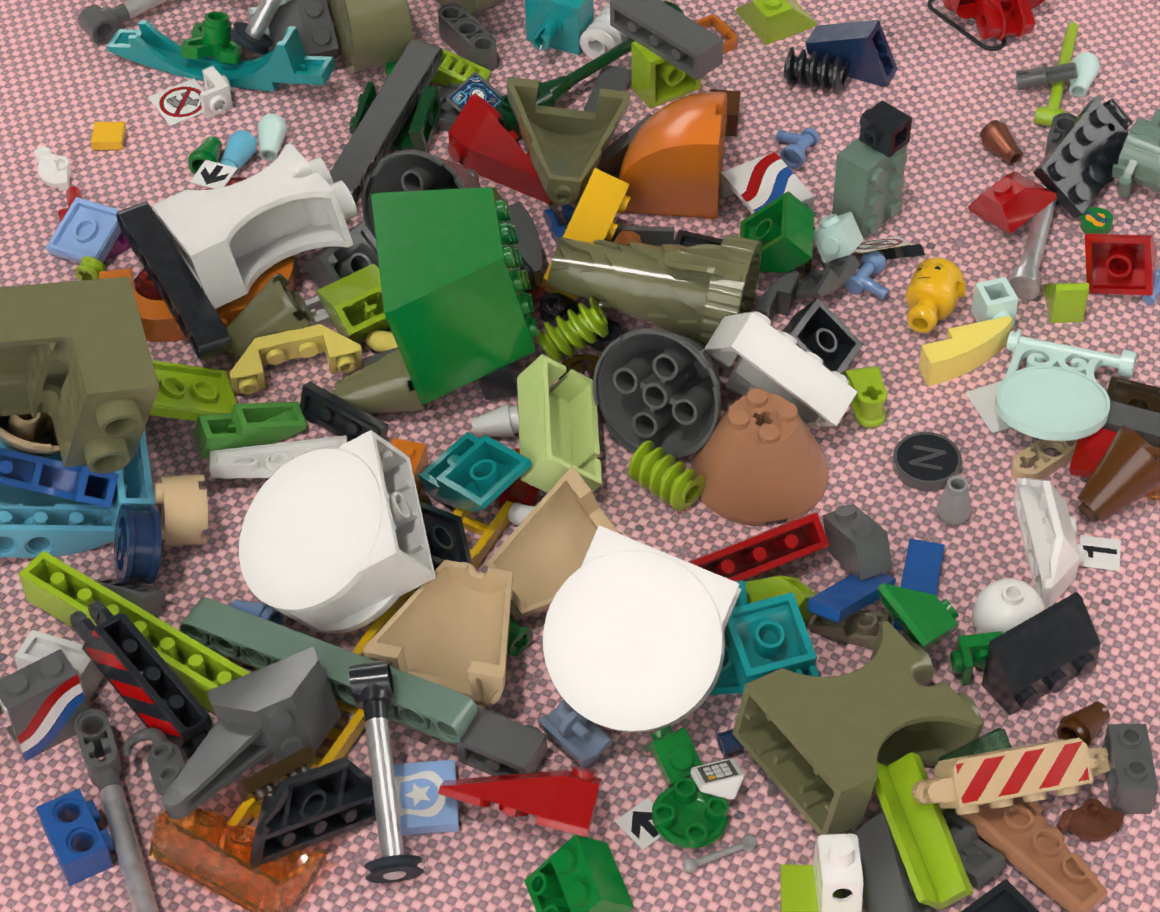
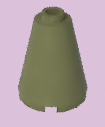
(268, 313)
(381, 387)

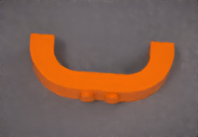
(159, 322)

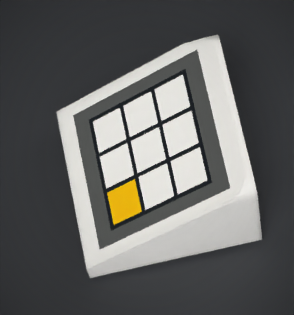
(718, 778)

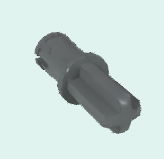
(1045, 75)

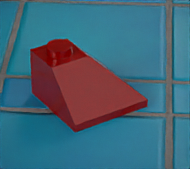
(1012, 201)

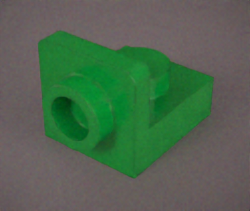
(970, 653)

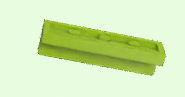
(921, 835)

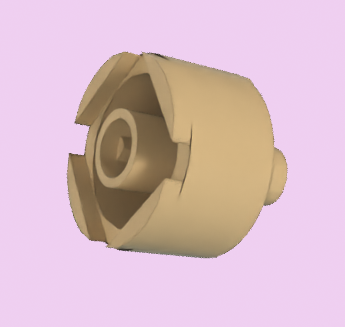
(182, 509)

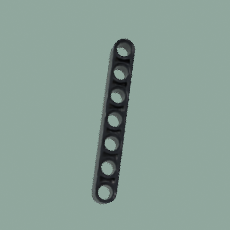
(174, 281)

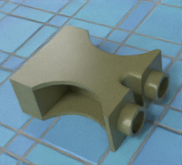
(828, 733)

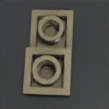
(858, 629)

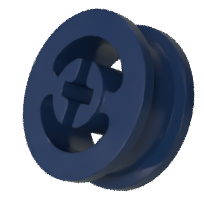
(137, 544)

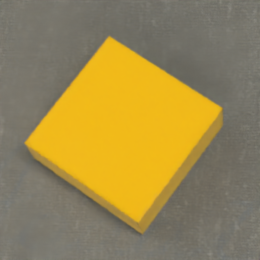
(108, 135)

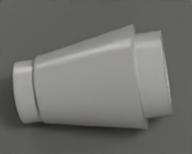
(954, 502)

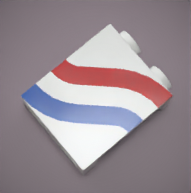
(762, 182)

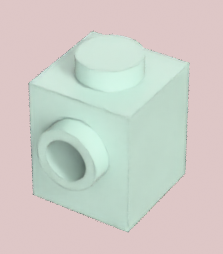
(837, 236)
(994, 300)

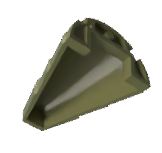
(562, 141)

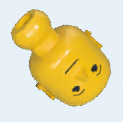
(933, 293)

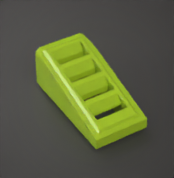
(453, 66)

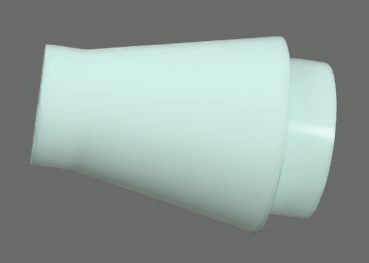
(1088, 68)
(271, 135)

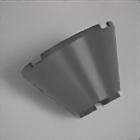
(413, 172)
(658, 391)

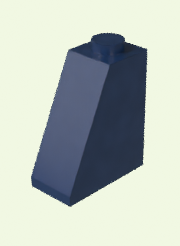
(861, 44)

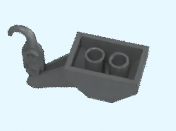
(258, 722)

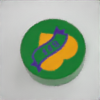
(1096, 221)

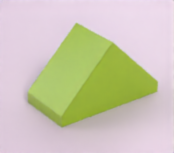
(1066, 301)

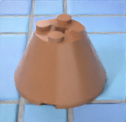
(761, 462)

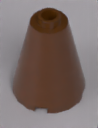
(1121, 477)

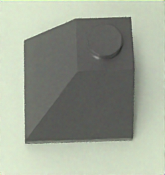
(338, 262)

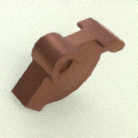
(1091, 821)

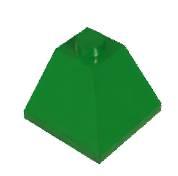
(919, 614)

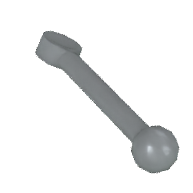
(748, 844)

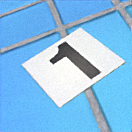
(1101, 552)

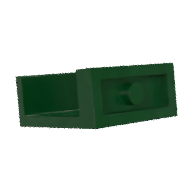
(419, 126)

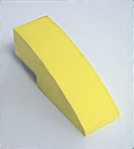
(963, 349)

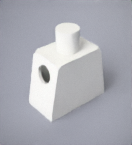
(837, 867)

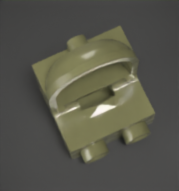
(83, 362)

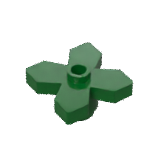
(213, 40)

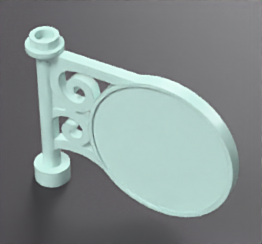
(1054, 398)

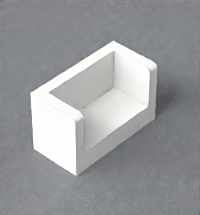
(40, 645)

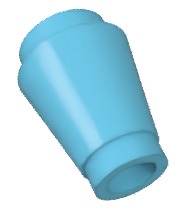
(239, 149)

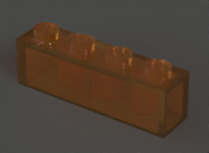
(220, 860)

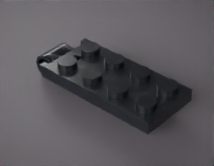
(1085, 155)

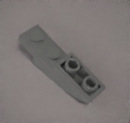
(529, 241)

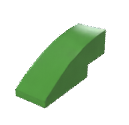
(249, 426)

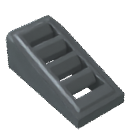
(144, 597)

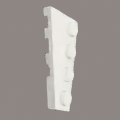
(264, 460)

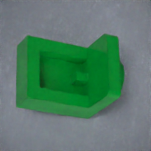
(673, 753)

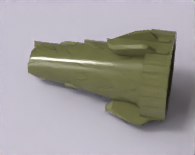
(664, 284)

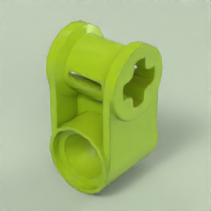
(869, 397)

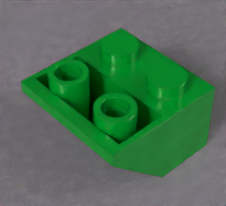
(579, 879)

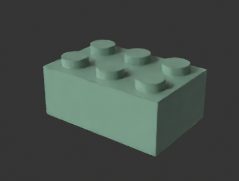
(868, 185)

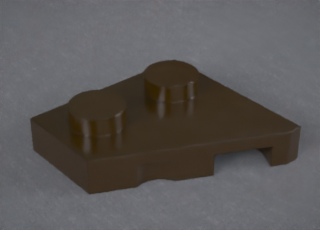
(265, 780)

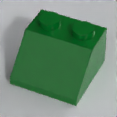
(784, 233)

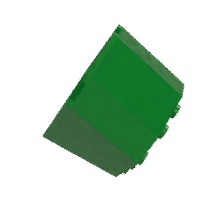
(452, 285)

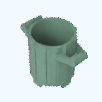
(1140, 157)

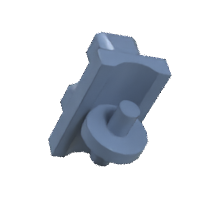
(575, 734)

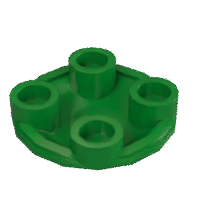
(689, 816)

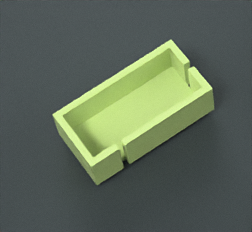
(557, 424)

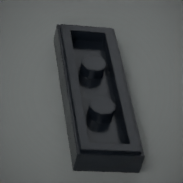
(337, 414)

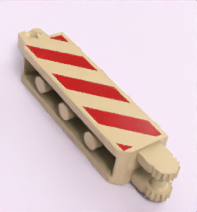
(1012, 773)

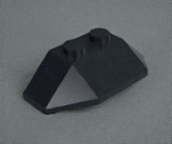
(312, 809)

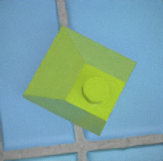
(775, 19)

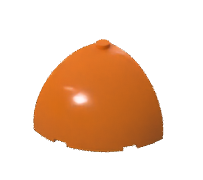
(678, 158)

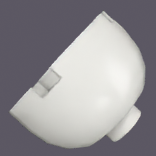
(1005, 605)

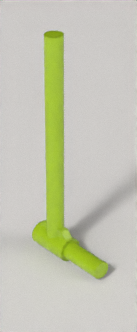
(1045, 114)

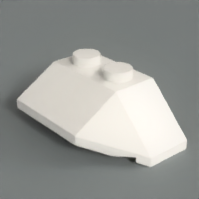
(1047, 537)

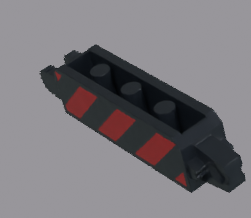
(142, 677)

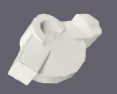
(53, 169)

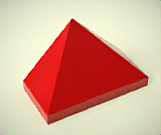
(1090, 451)

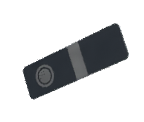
(902, 252)

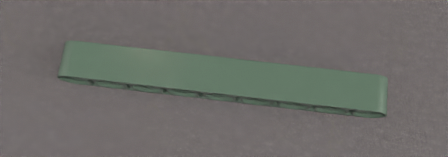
(262, 642)

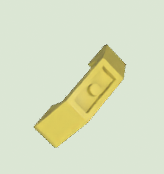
(341, 354)

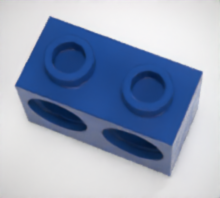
(72, 837)

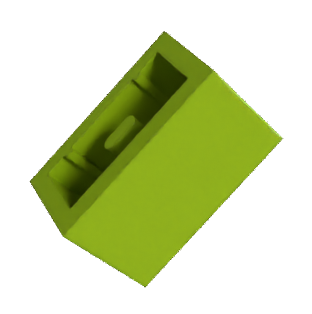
(355, 303)

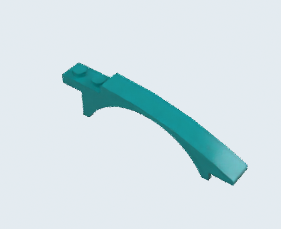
(281, 65)

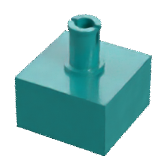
(558, 23)

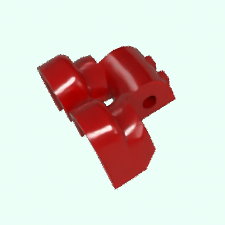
(997, 17)

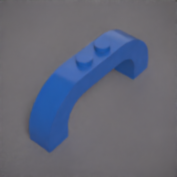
(52, 478)

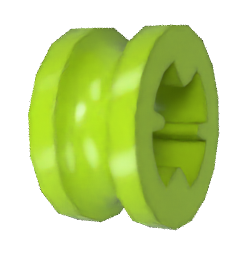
(89, 268)

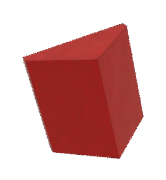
(1120, 264)

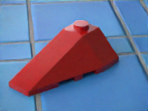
(492, 152)
(556, 798)

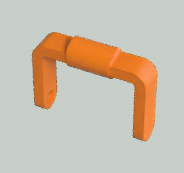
(723, 29)

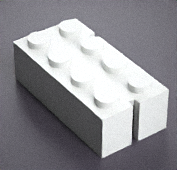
(780, 367)

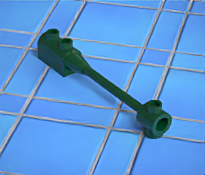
(553, 90)

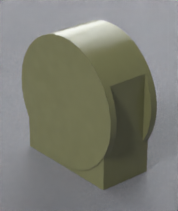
(370, 31)

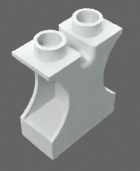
(253, 224)

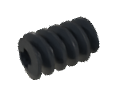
(815, 71)

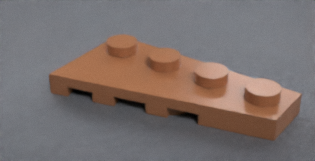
(1039, 853)

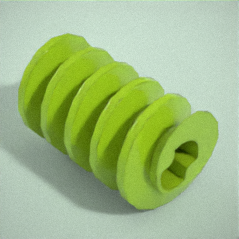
(574, 331)
(665, 477)

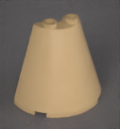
(550, 544)
(453, 631)

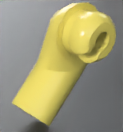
(381, 341)

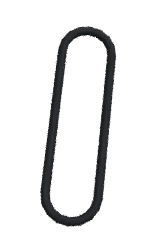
(965, 33)

